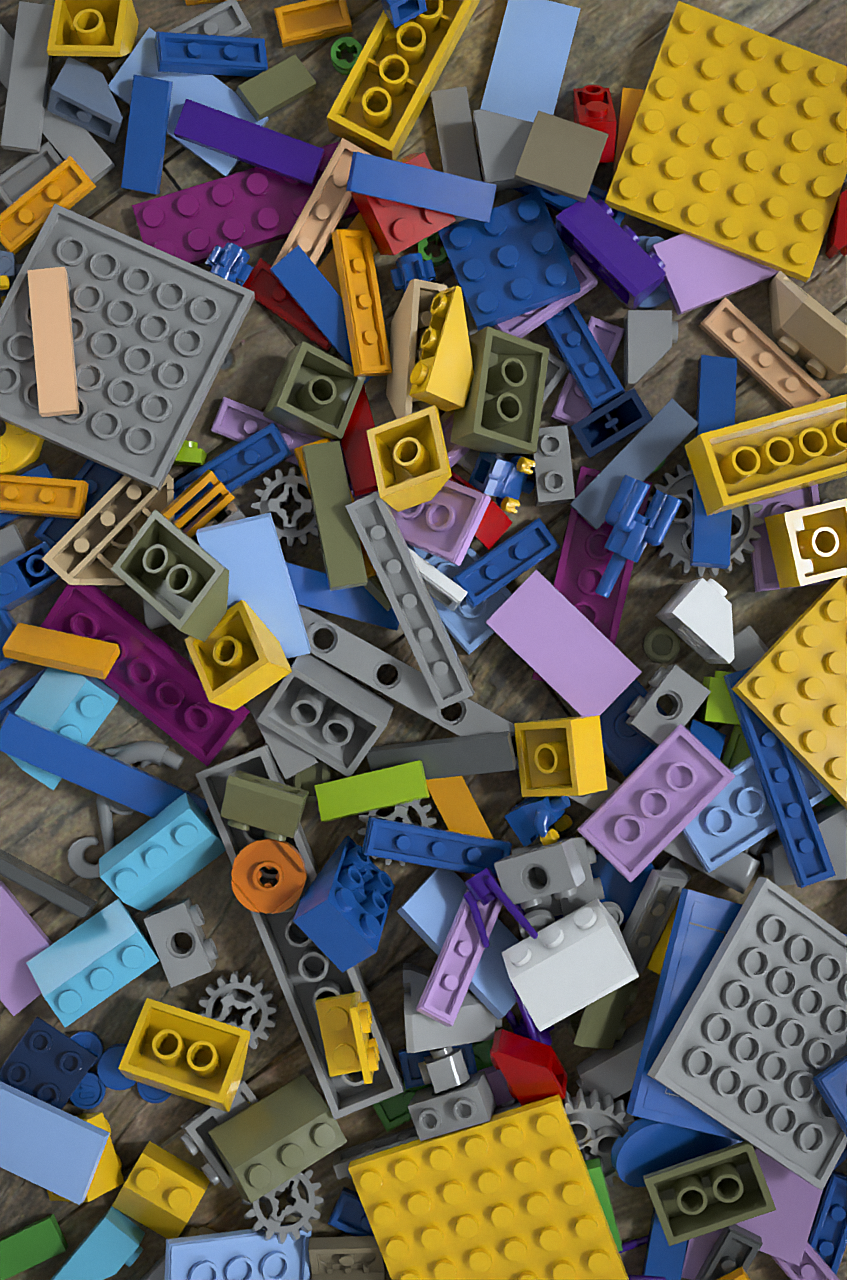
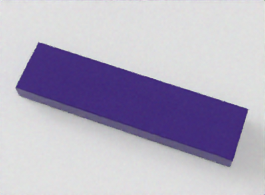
(249, 142)

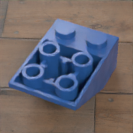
(346, 906)

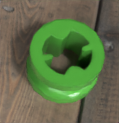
(351, 46)
(423, 246)

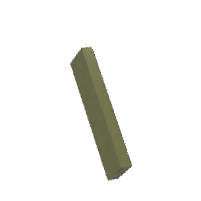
(335, 528)

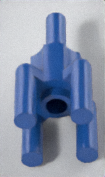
(632, 530)

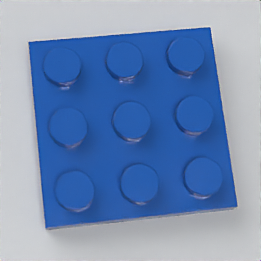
(509, 262)

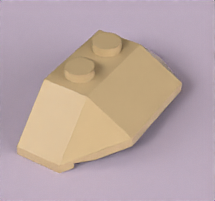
(807, 329)
(404, 349)
(105, 531)

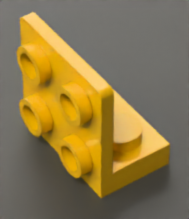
(345, 1035)

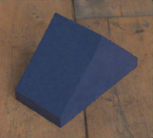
(612, 423)

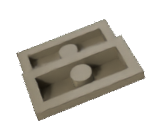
(561, 156)
(346, 1258)

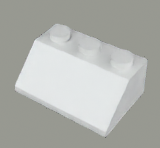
(702, 619)
(569, 964)

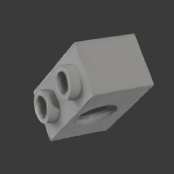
(553, 467)
(686, 698)
(559, 862)
(180, 963)
(452, 1108)

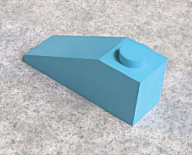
(104, 1250)

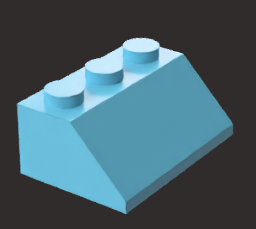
(68, 705)
(161, 854)
(92, 962)

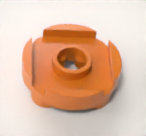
(268, 897)

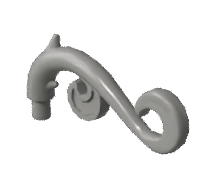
(139, 751)

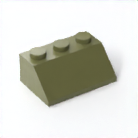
(503, 396)
(175, 576)
(276, 1138)
(709, 1192)

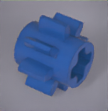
(230, 263)
(409, 268)

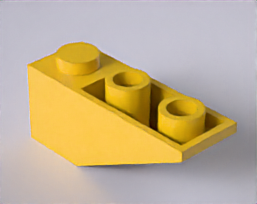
(446, 360)

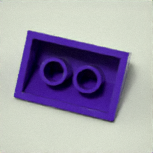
(610, 250)

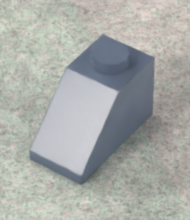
(85, 100)

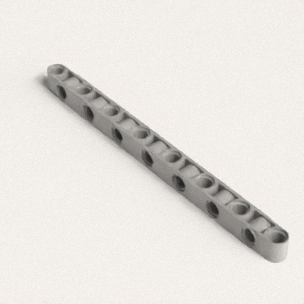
(411, 689)

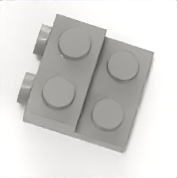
(586, 892)
(198, 1140)

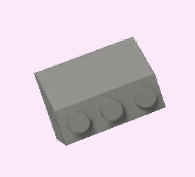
(326, 713)

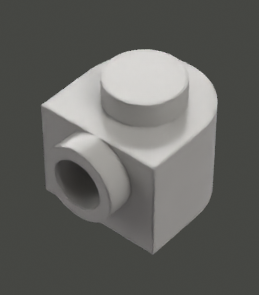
(444, 1068)

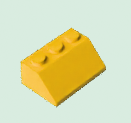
(186, 1054)

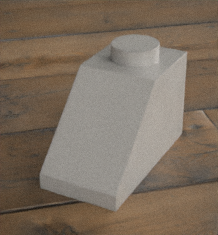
(646, 341)

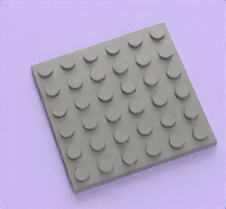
(142, 340)
(763, 1029)

